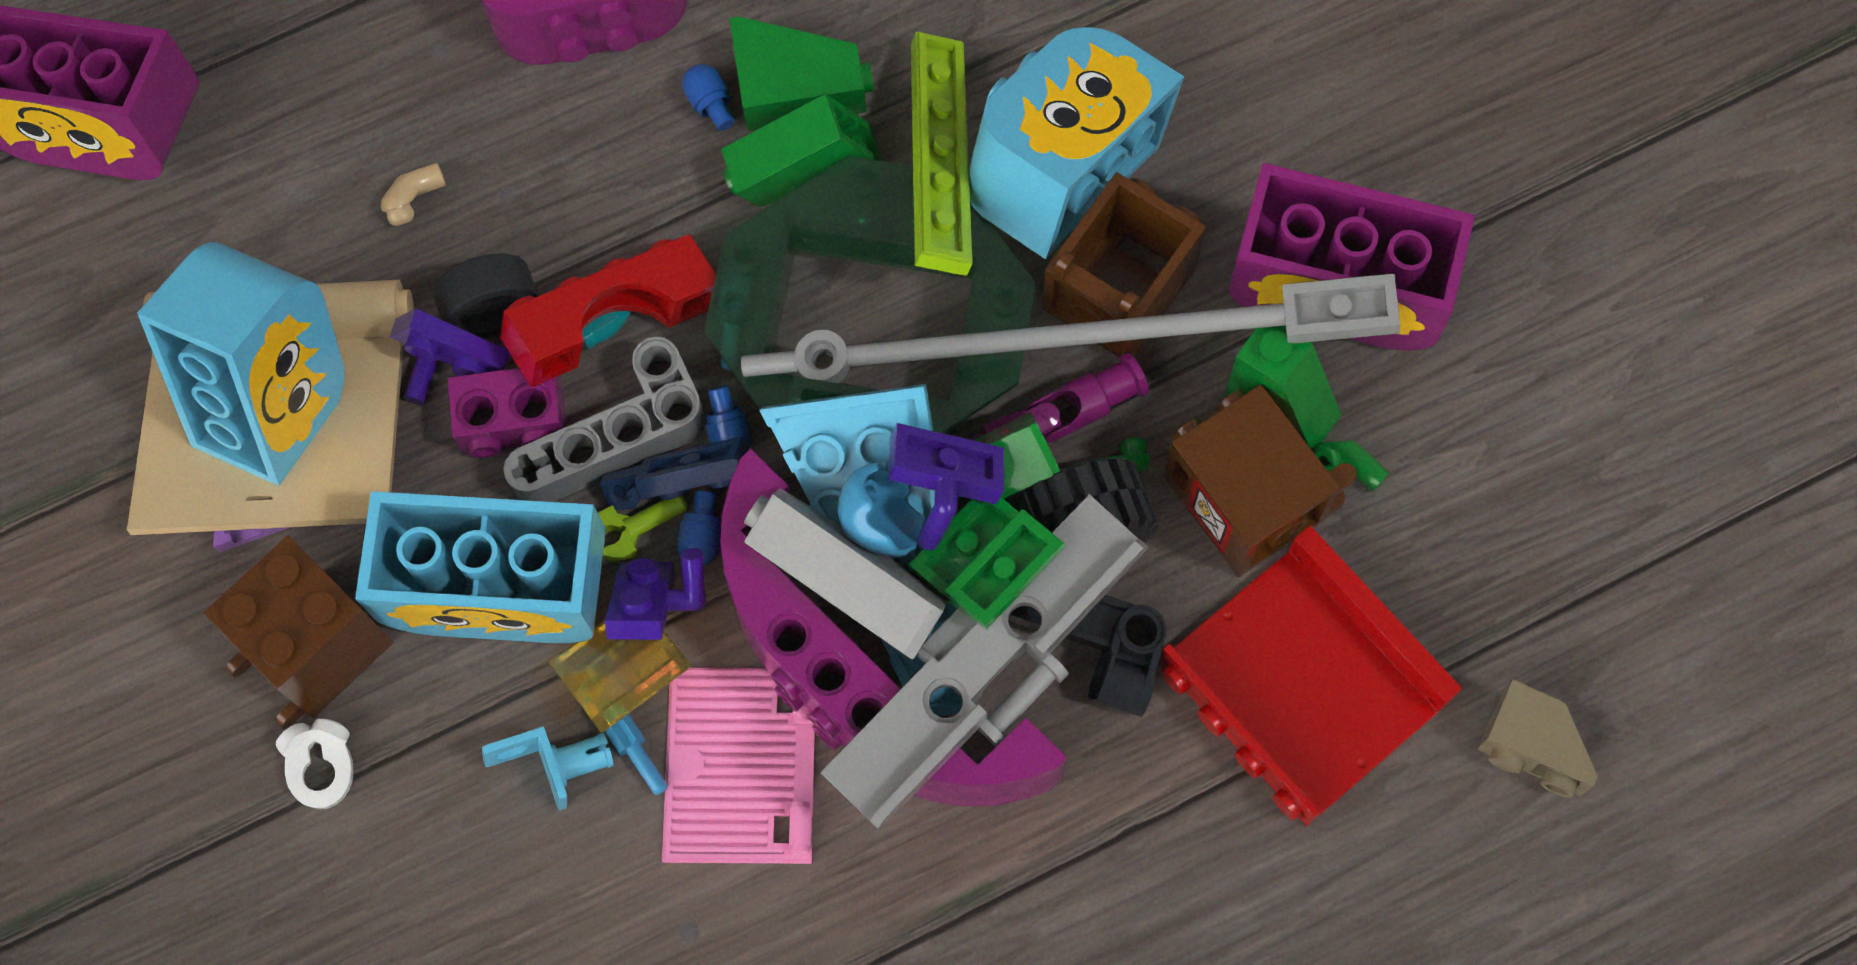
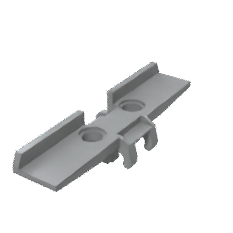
(910, 742)

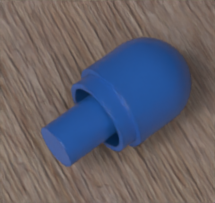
(708, 95)
(725, 419)
(701, 528)

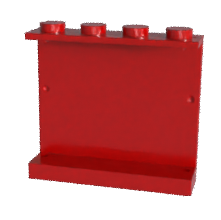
(1308, 678)

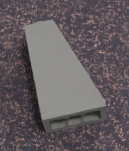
(860, 583)

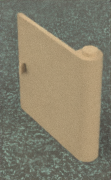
(333, 478)

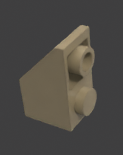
(1538, 737)

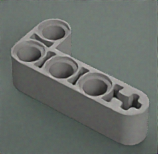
(603, 430)

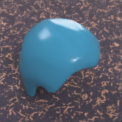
(878, 513)

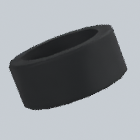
(480, 291)

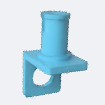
(558, 763)

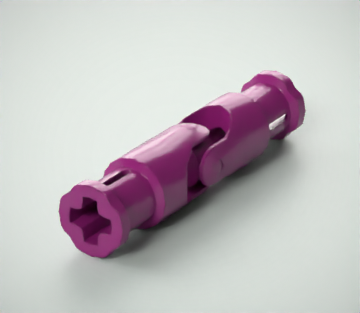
(1087, 394)

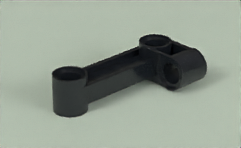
(1124, 671)

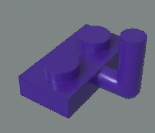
(437, 340)
(949, 467)
(646, 594)

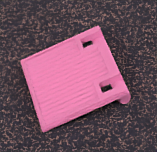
(735, 770)

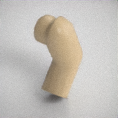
(407, 187)

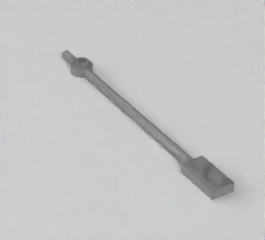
(1308, 310)

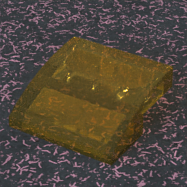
(617, 674)

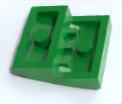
(987, 559)

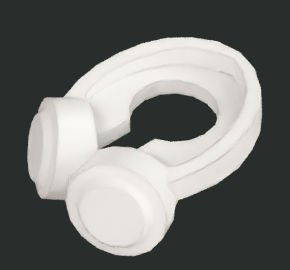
(296, 746)

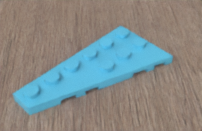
(832, 439)

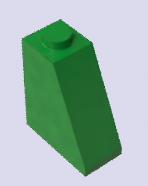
(791, 67)
(796, 149)
(1291, 378)

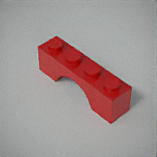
(664, 282)

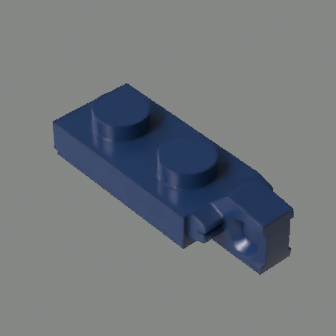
(674, 473)

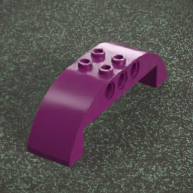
(781, 615)

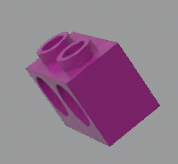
(508, 396)

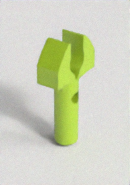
(633, 526)

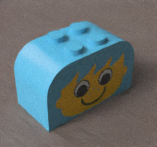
(1065, 130)
(245, 358)
(482, 567)

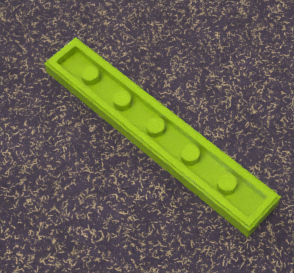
(940, 155)

